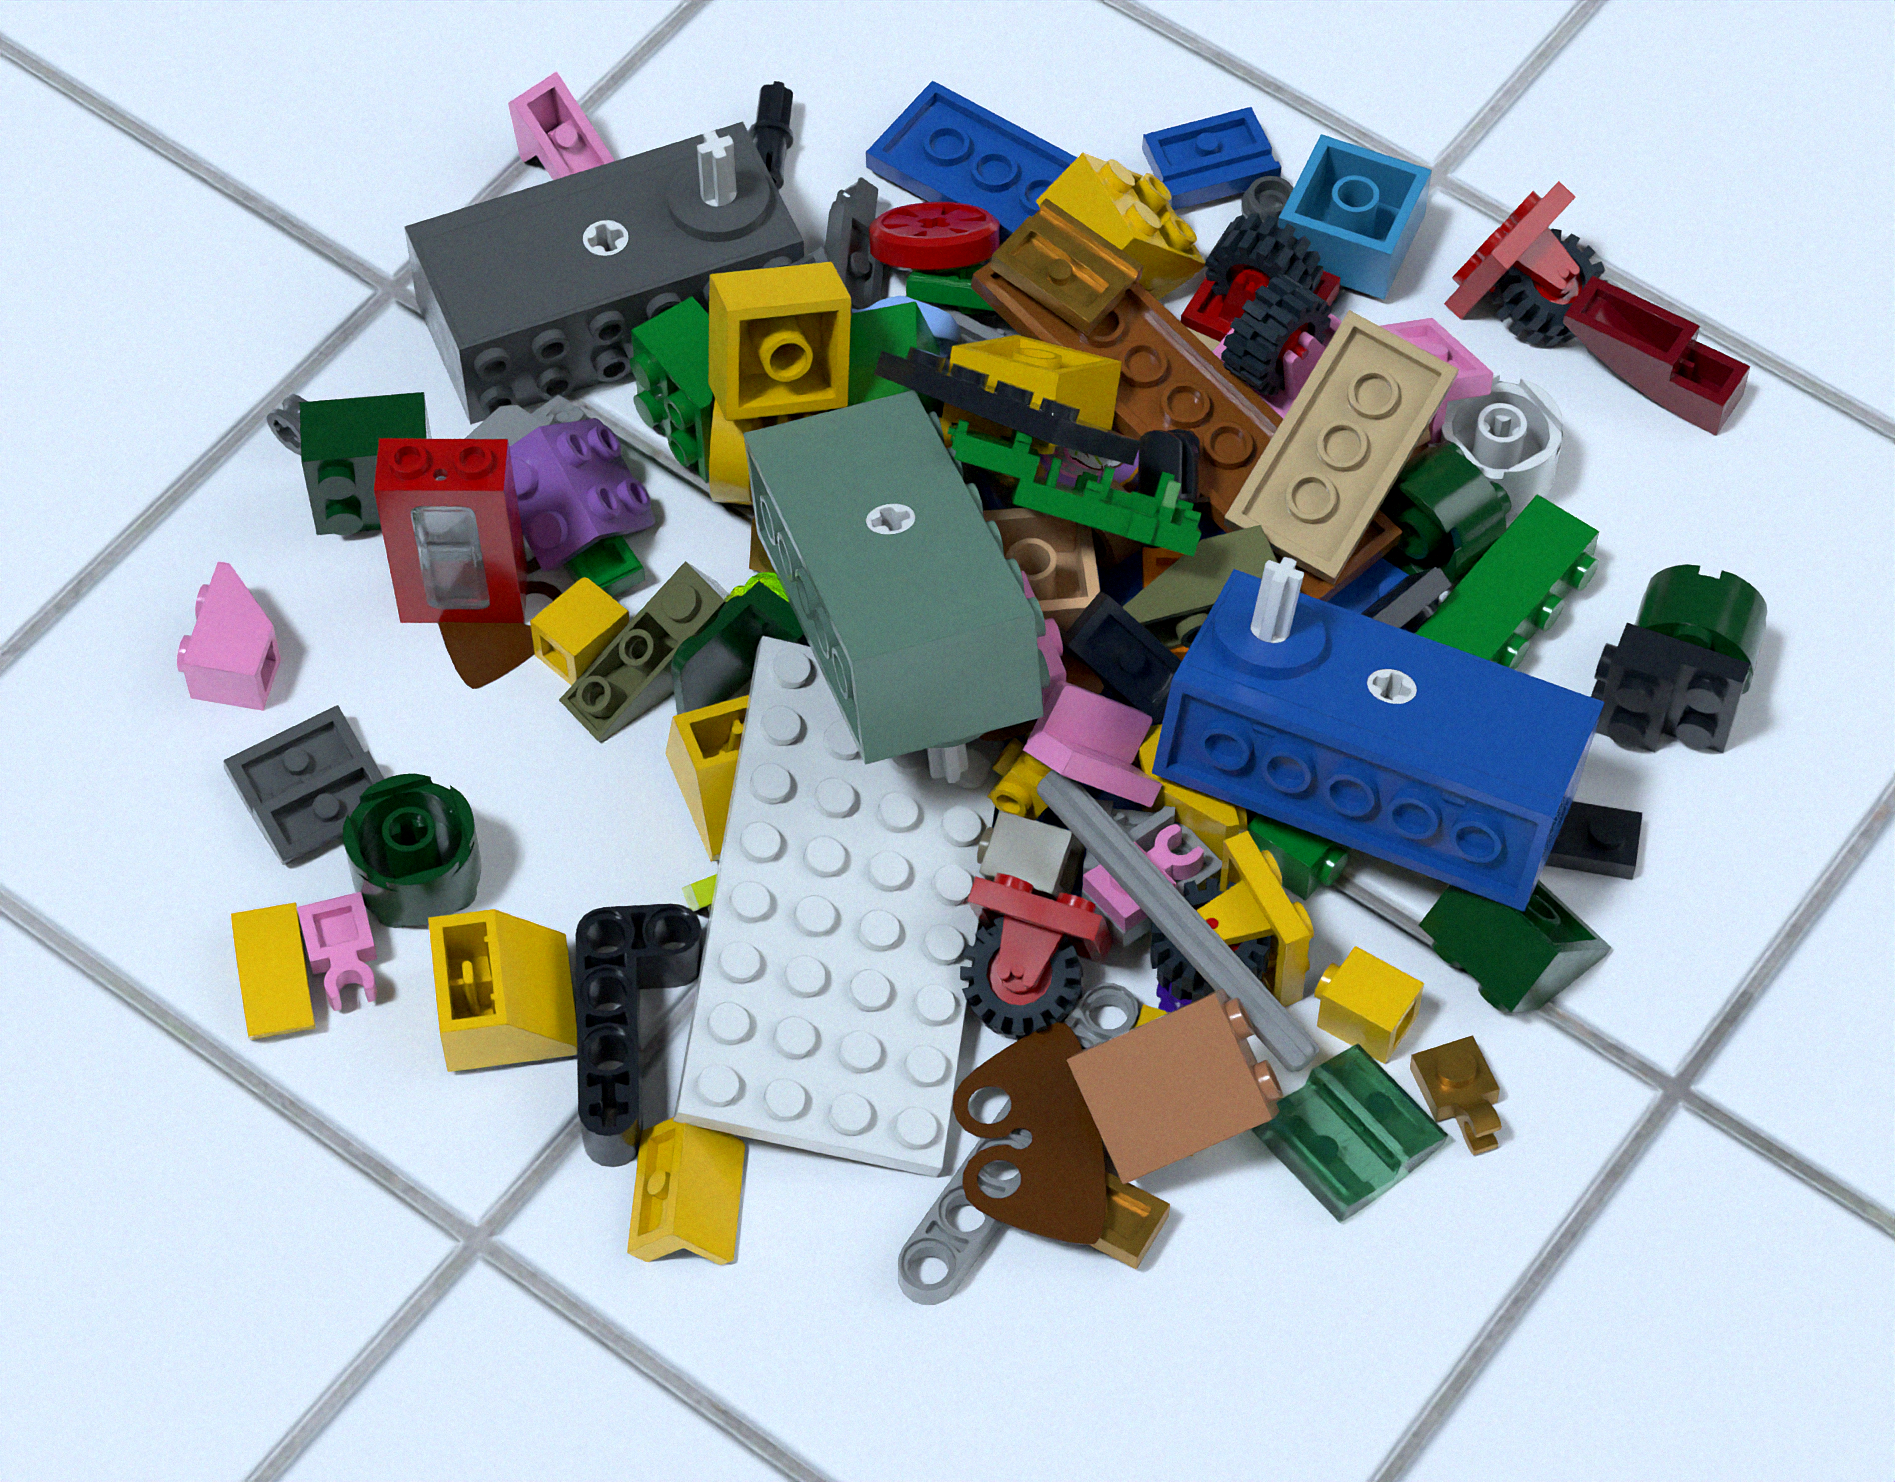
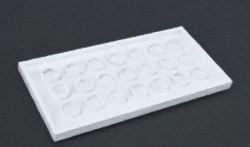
(835, 934)

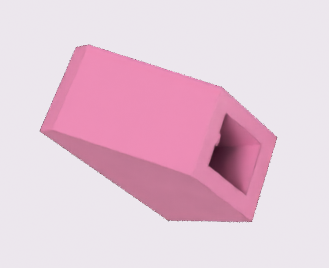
(232, 645)

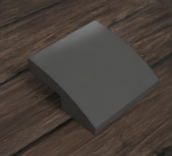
(303, 782)

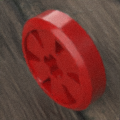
(934, 237)

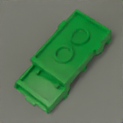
(1094, 504)

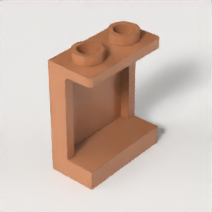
(1176, 1085)

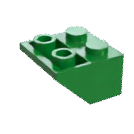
(673, 381)

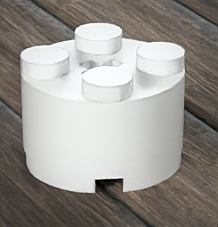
(1509, 437)

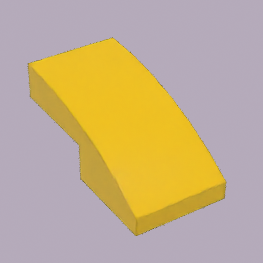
(272, 971)

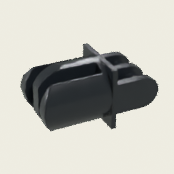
(1172, 453)

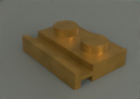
(1066, 266)

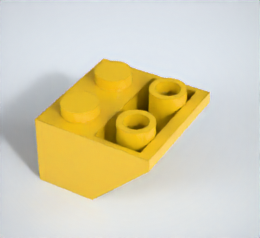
(1131, 215)
(704, 760)
(501, 990)

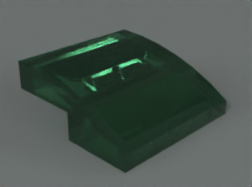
(1350, 1133)

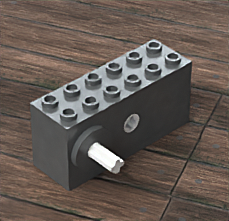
(553, 278)

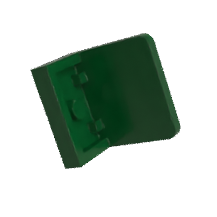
(723, 656)

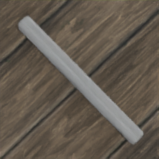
(1177, 919)

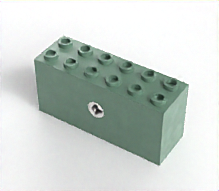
(897, 580)

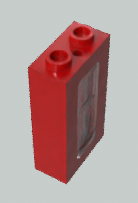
(455, 538)

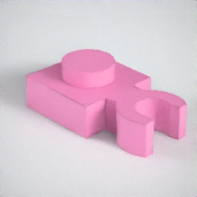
(1113, 897)
(339, 944)

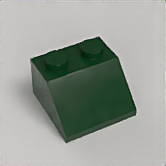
(1510, 952)

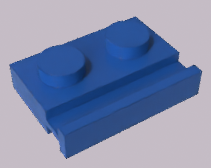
(1210, 157)

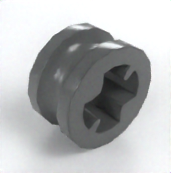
(286, 423)

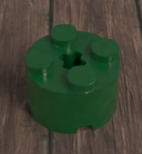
(1445, 512)
(1707, 612)
(412, 850)

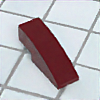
(1658, 354)

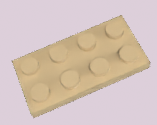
(1342, 446)

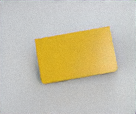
(686, 1192)

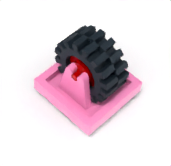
(1278, 341)

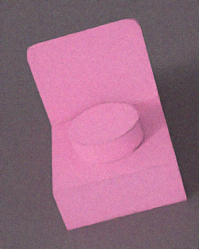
(556, 129)

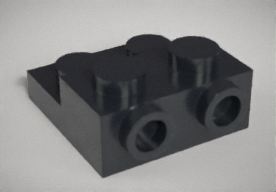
(1668, 688)

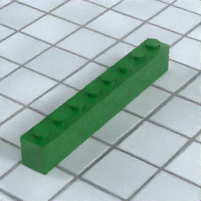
(1489, 615)

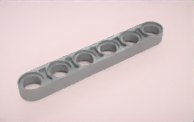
(962, 1249)

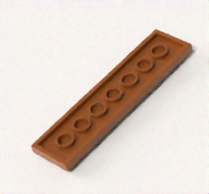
(1175, 384)

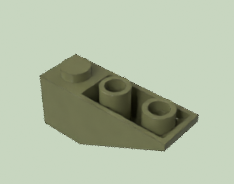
(1184, 594)
(637, 664)

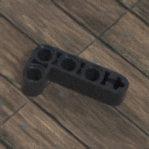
(617, 1033)

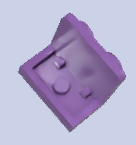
(575, 490)

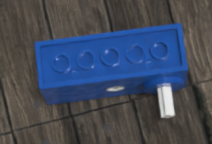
(1375, 736)

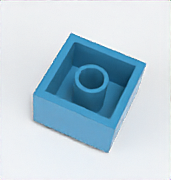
(1358, 212)

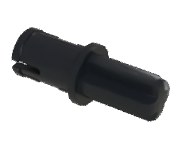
(772, 128)

